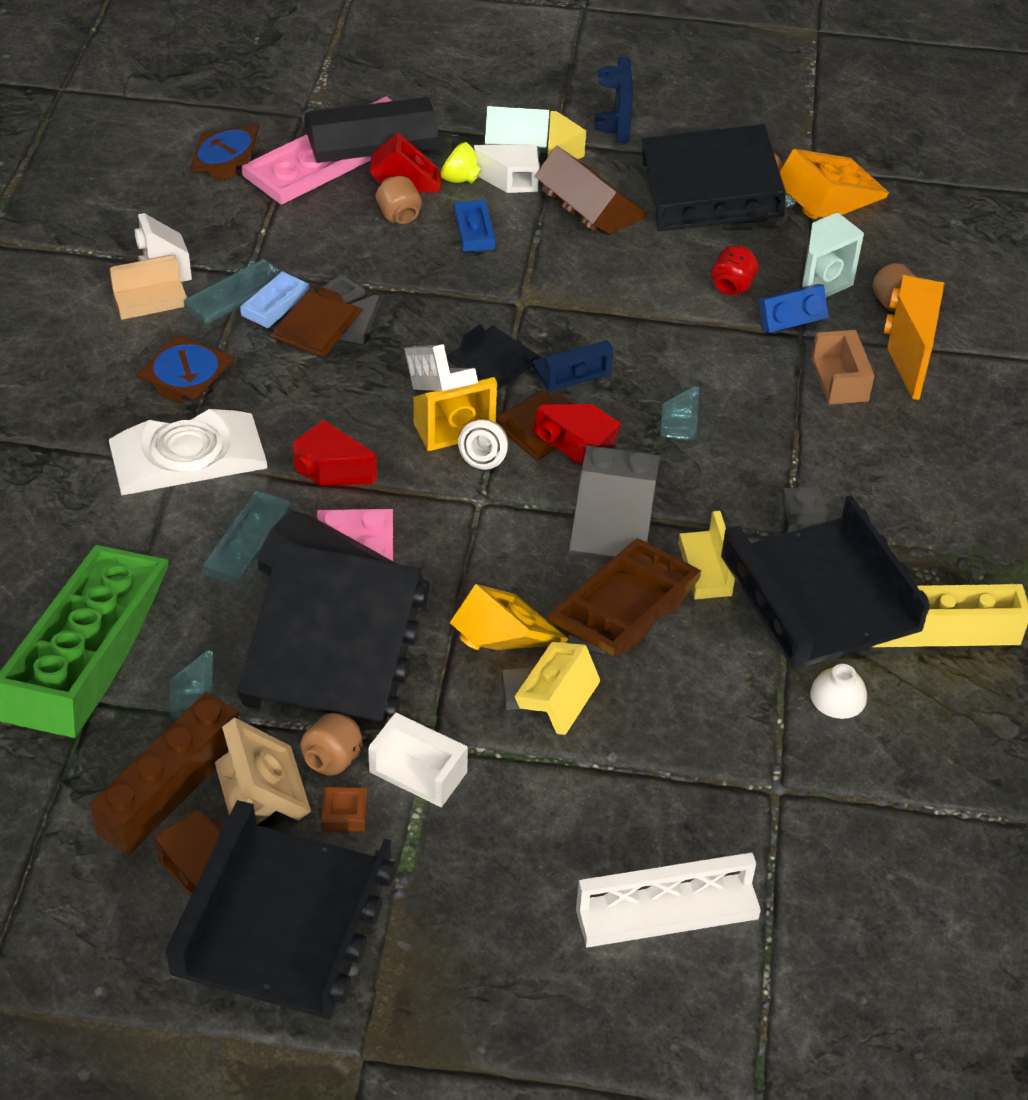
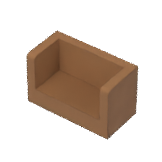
(842, 367)

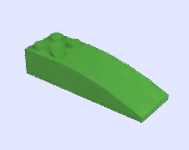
(80, 642)

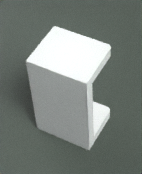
(418, 759)

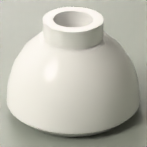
(483, 444)
(839, 692)

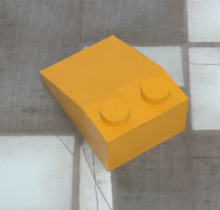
(828, 183)
(913, 328)

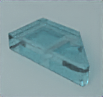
(681, 415)
(191, 684)

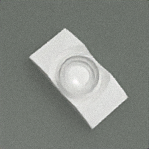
(186, 451)

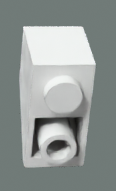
(509, 166)
(161, 241)

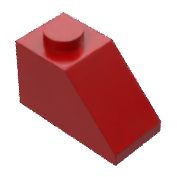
(402, 158)
(333, 457)

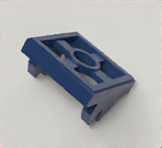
(619, 119)

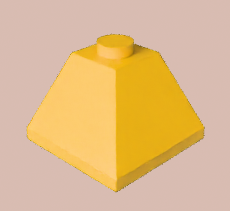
(502, 622)

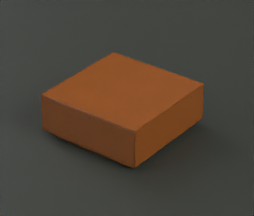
(344, 809)

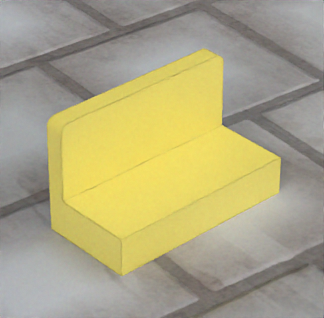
(704, 552)
(560, 684)

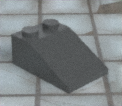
(613, 502)

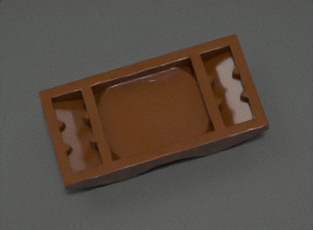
(626, 597)

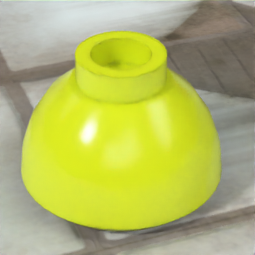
(461, 165)

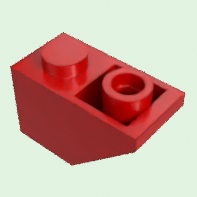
(574, 427)

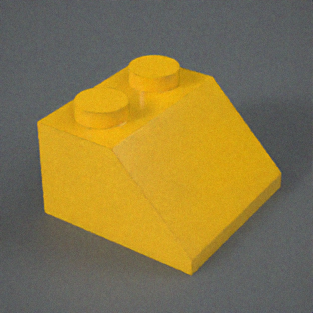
(443, 414)

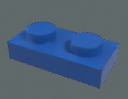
(474, 225)
(793, 308)

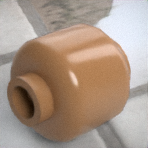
(398, 199)
(886, 280)
(331, 744)

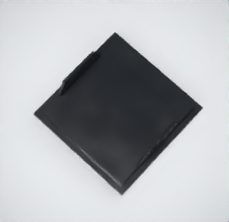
(493, 355)

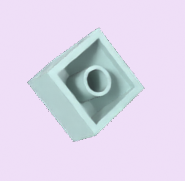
(517, 126)
(832, 254)

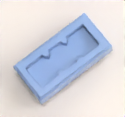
(274, 299)

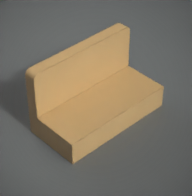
(147, 287)

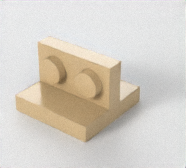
(260, 773)

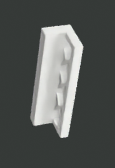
(431, 372)
(668, 903)

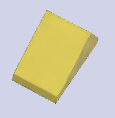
(566, 135)

